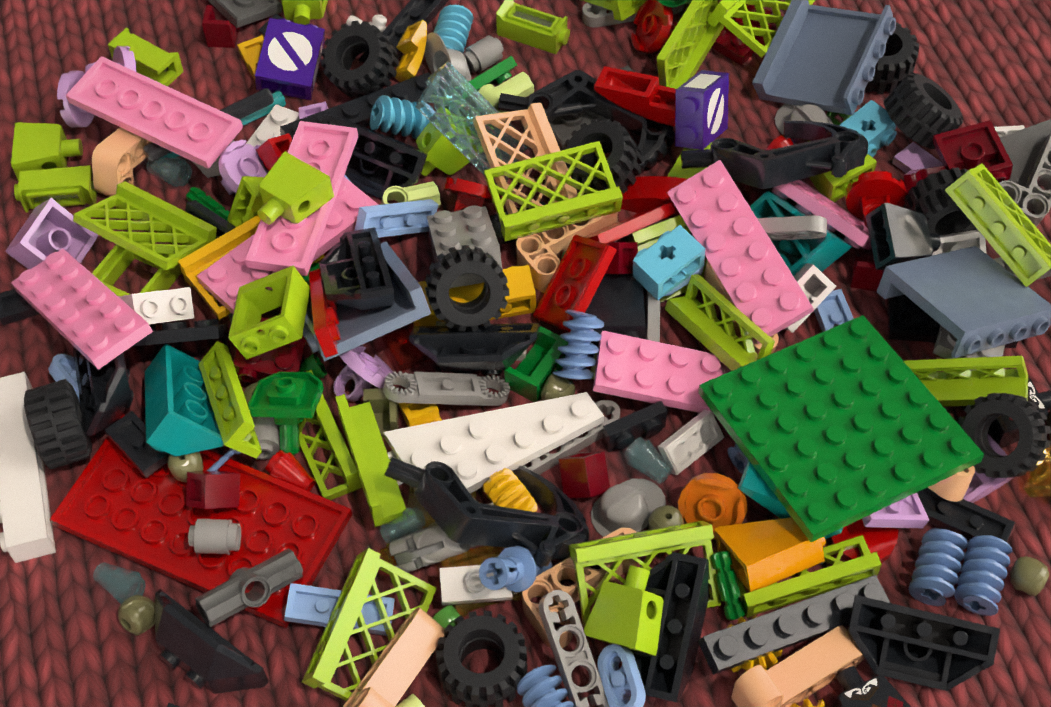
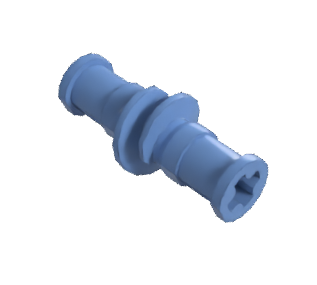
(511, 569)

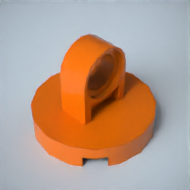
(712, 500)

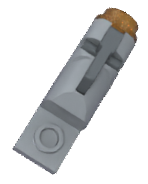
(422, 548)

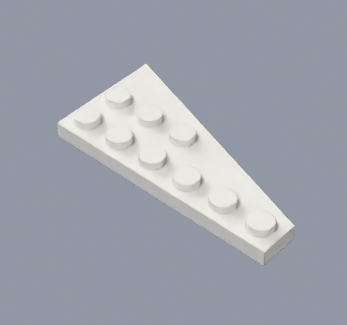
(496, 439)

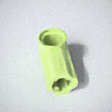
(518, 85)
(412, 193)

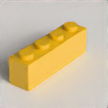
(520, 299)

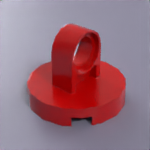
(653, 26)
(872, 191)
(468, 193)

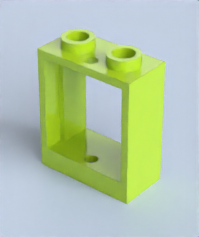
(119, 259)
(254, 299)

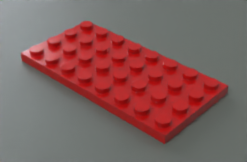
(151, 522)

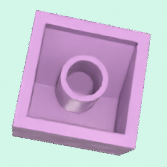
(48, 231)

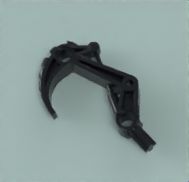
(576, 93)
(829, 149)
(489, 525)

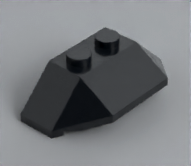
(380, 160)
(357, 272)
(468, 351)
(102, 392)
(684, 589)
(920, 644)
(202, 651)

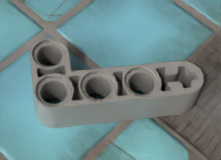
(1032, 195)

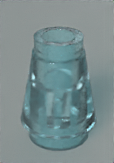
(171, 170)
(647, 460)
(119, 581)

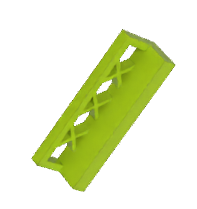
(718, 335)
(962, 386)
(229, 401)
(339, 453)
(371, 461)
(816, 582)

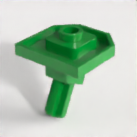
(289, 400)

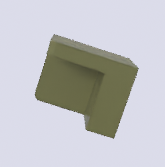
(384, 410)

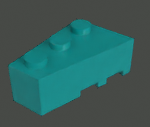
(796, 253)

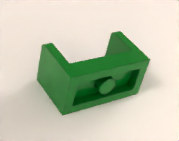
(537, 366)

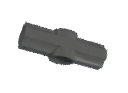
(231, 596)

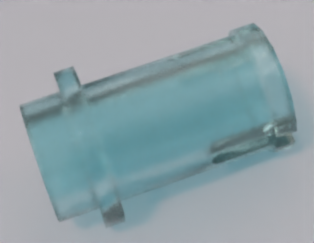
(409, 522)

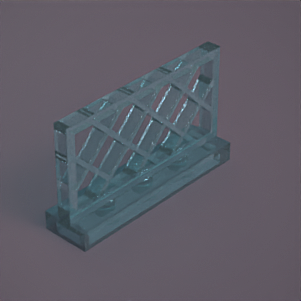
(451, 89)

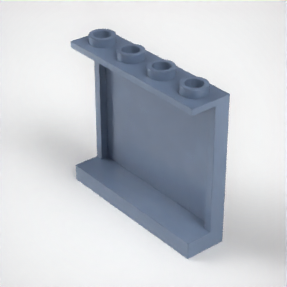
(823, 56)
(969, 298)
(366, 325)

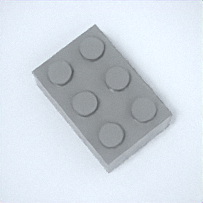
(461, 228)

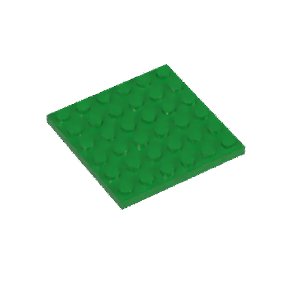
(839, 426)

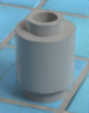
(483, 54)
(267, 435)
(215, 536)

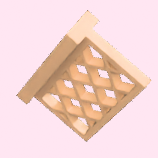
(537, 136)

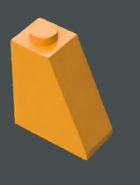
(768, 550)

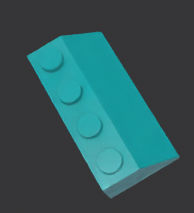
(178, 405)

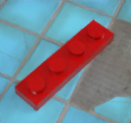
(324, 315)

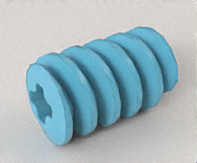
(454, 26)
(397, 116)

